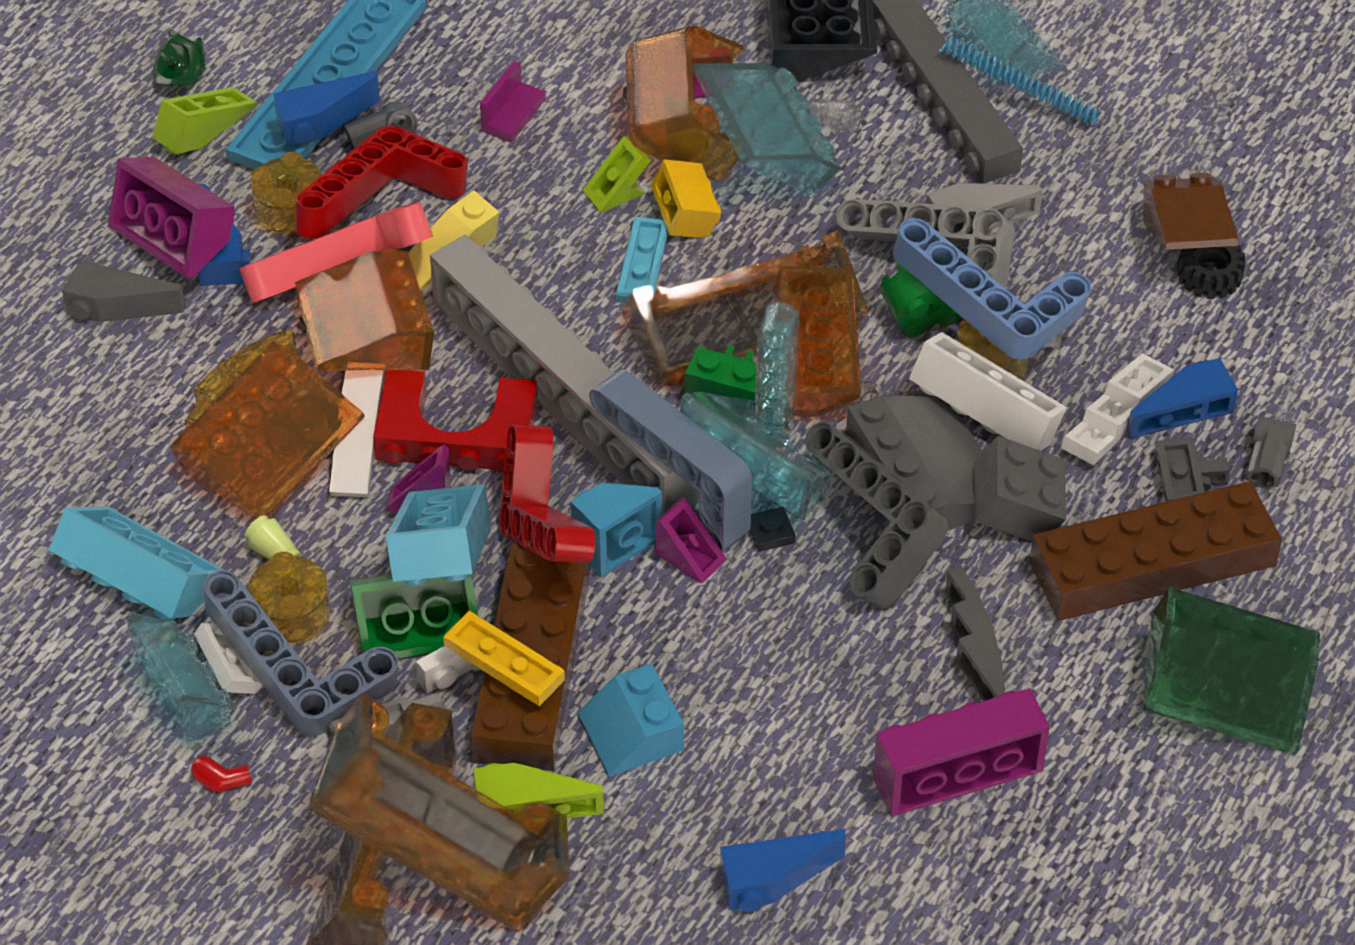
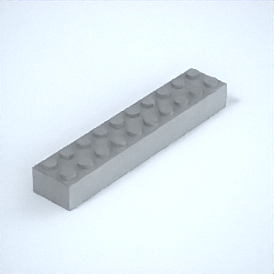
(536, 346)

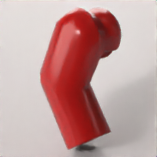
(218, 778)

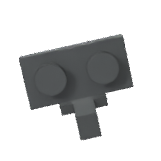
(1184, 472)

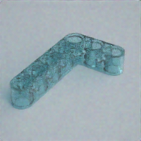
(774, 373)

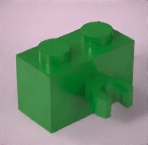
(722, 374)

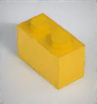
(685, 199)

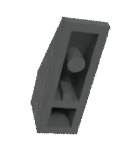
(116, 294)

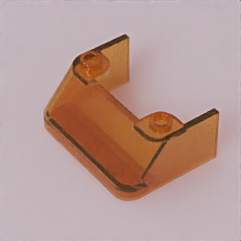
(662, 103)

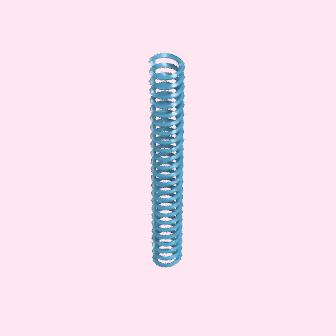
(1022, 81)

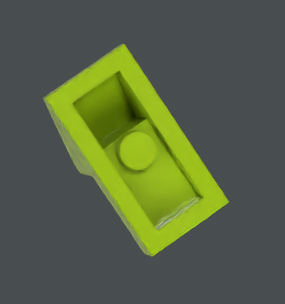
(617, 177)

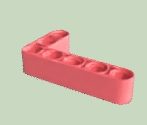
(384, 231)

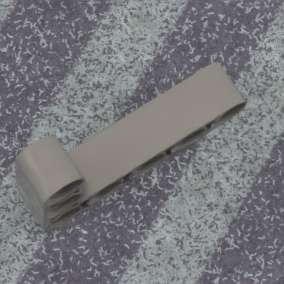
(942, 219)

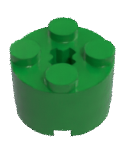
(914, 304)

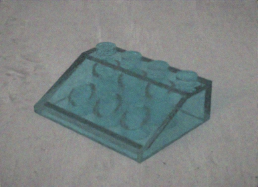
(769, 123)
(775, 465)

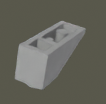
(1011, 201)

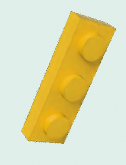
(504, 658)

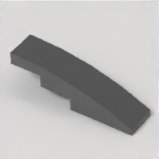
(977, 644)

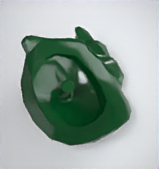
(179, 61)

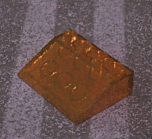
(367, 314)
(266, 432)

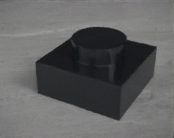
(771, 529)

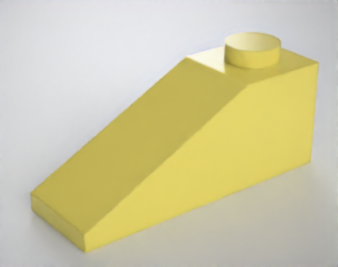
(468, 217)

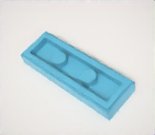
(642, 257)

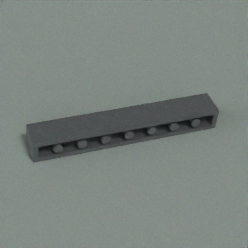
(947, 89)

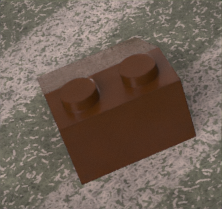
(1188, 212)

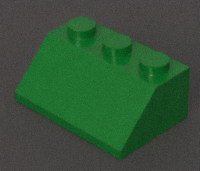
(409, 616)

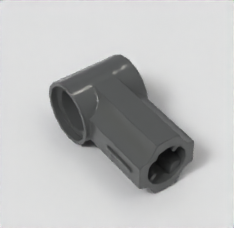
(363, 128)
(1270, 448)

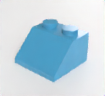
(621, 521)
(632, 721)

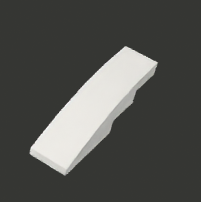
(1109, 415)
(356, 453)

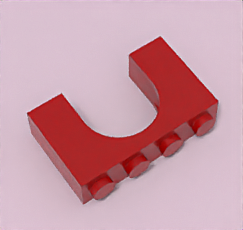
(406, 436)

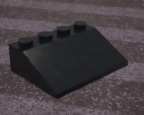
(819, 34)

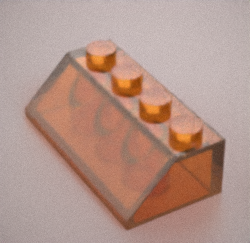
(827, 336)

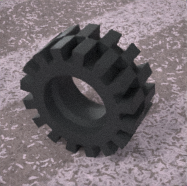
(1212, 280)

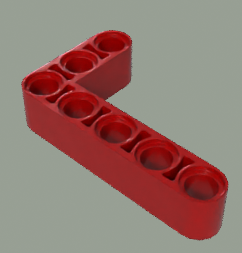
(371, 166)
(525, 500)

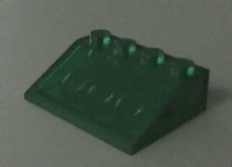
(1230, 670)

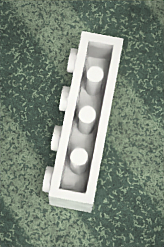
(986, 393)

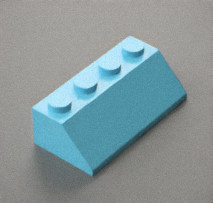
(132, 560)

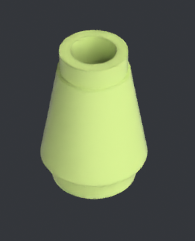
(269, 538)

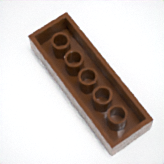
(1153, 549)
(544, 611)

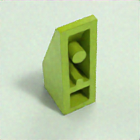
(198, 118)
(522, 785)

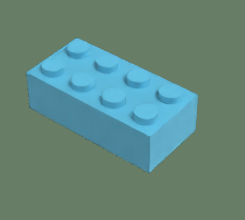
(439, 534)

